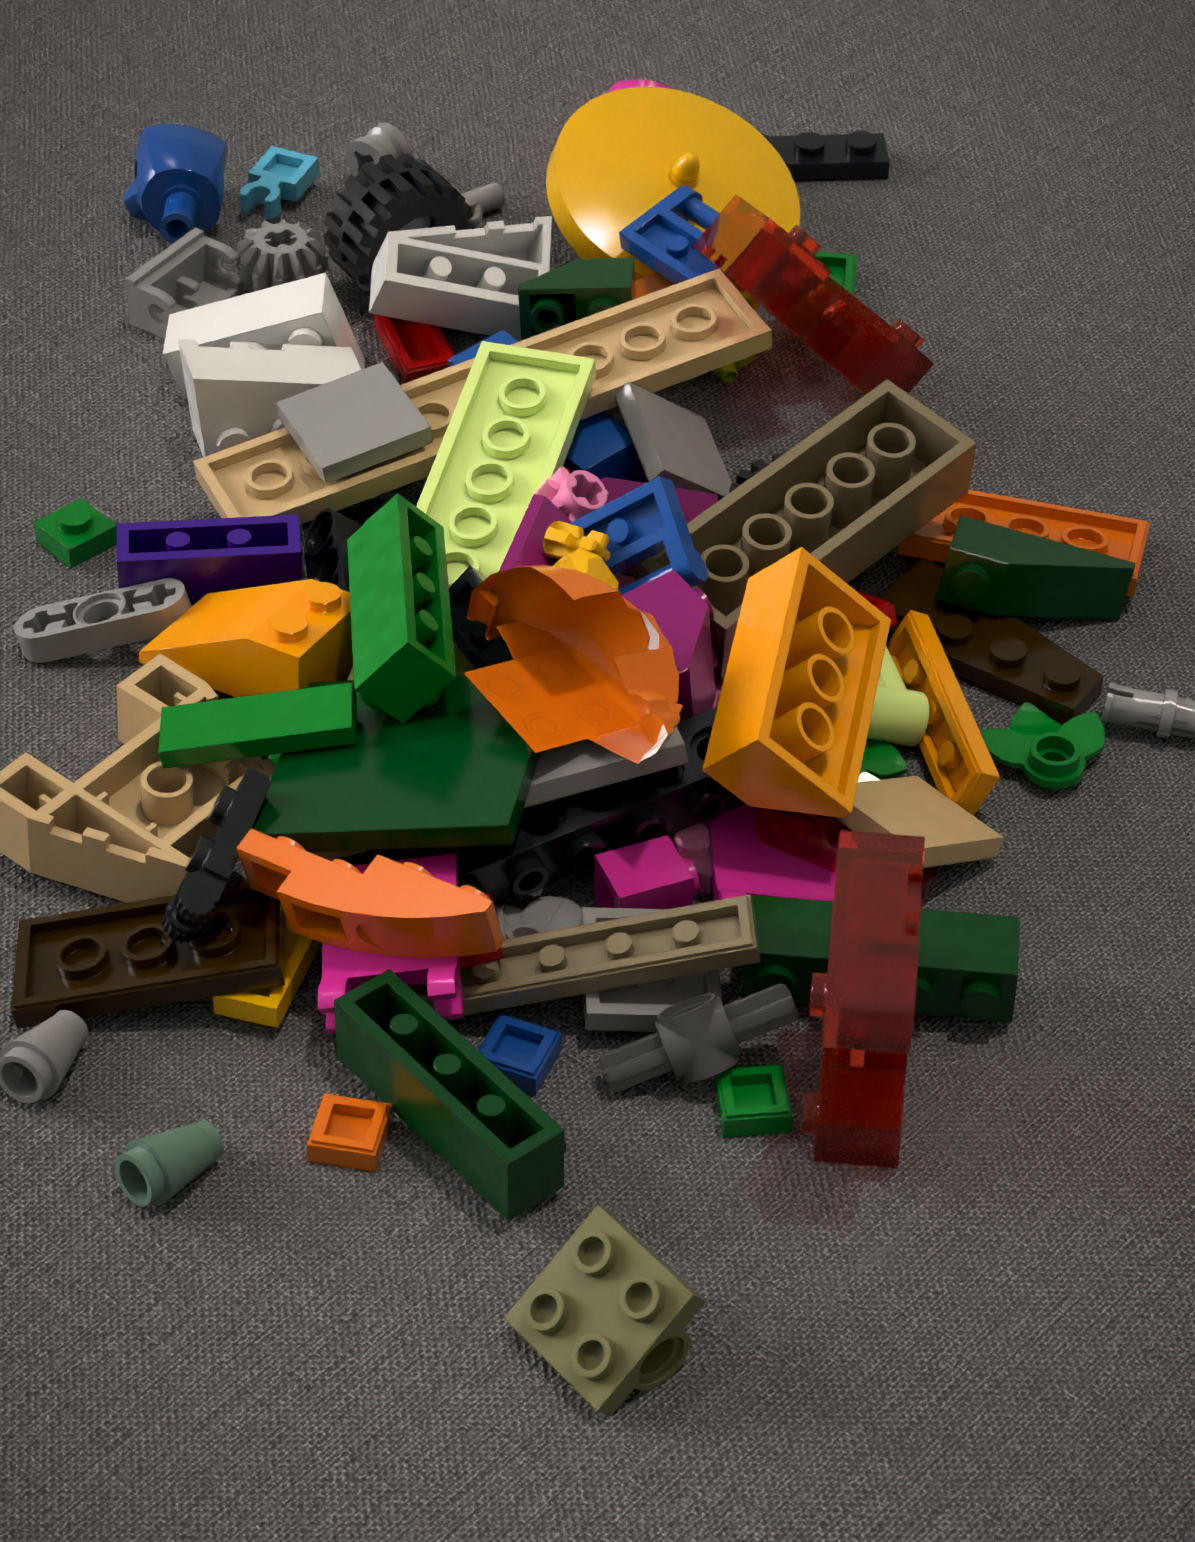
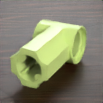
(897, 713)

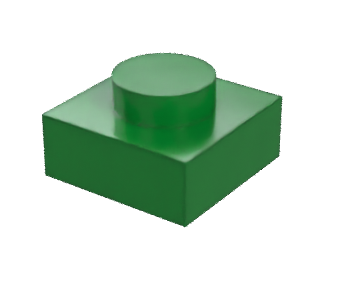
(76, 532)

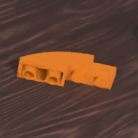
(381, 912)

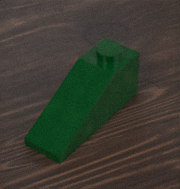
(1030, 575)

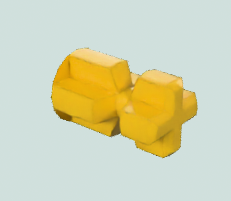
(565, 538)

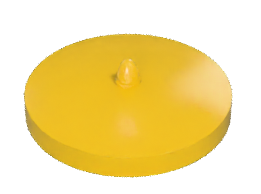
(642, 145)

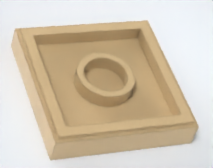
(918, 809)

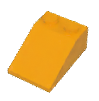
(262, 638)

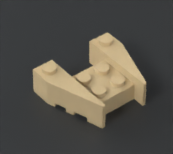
(127, 819)

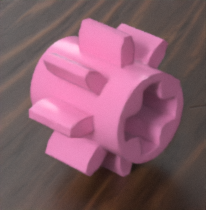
(574, 492)

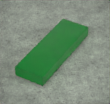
(258, 725)

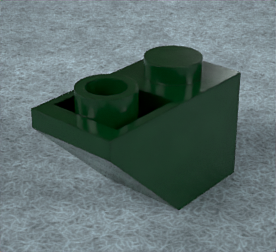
(574, 293)

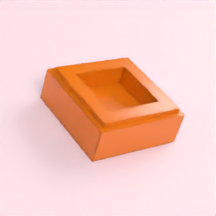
(349, 1132)

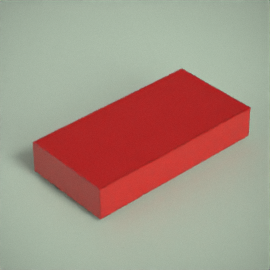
(413, 346)

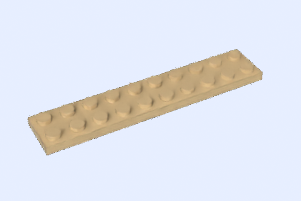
(642, 342)

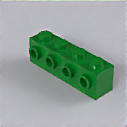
(400, 610)

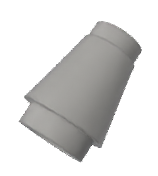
(41, 1057)

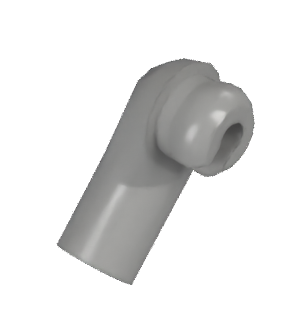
(483, 201)

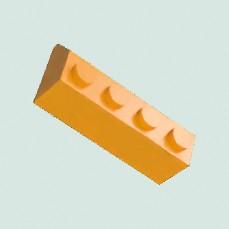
(798, 690)

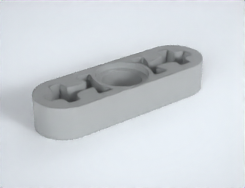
(75, 625)

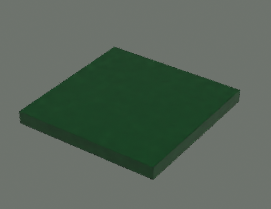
(434, 782)

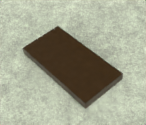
(124, 962)

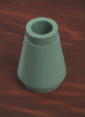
(165, 1162)

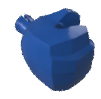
(177, 179)

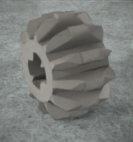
(279, 255)

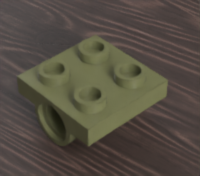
(607, 1313)

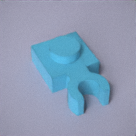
(278, 177)

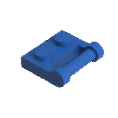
(665, 237)
(643, 526)

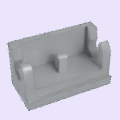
(180, 280)

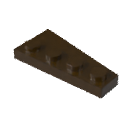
(997, 651)

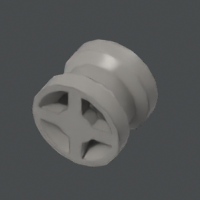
(379, 141)

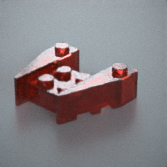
(797, 291)
(867, 1000)

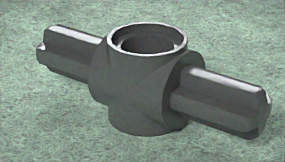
(698, 1037)

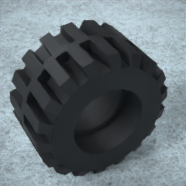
(384, 199)

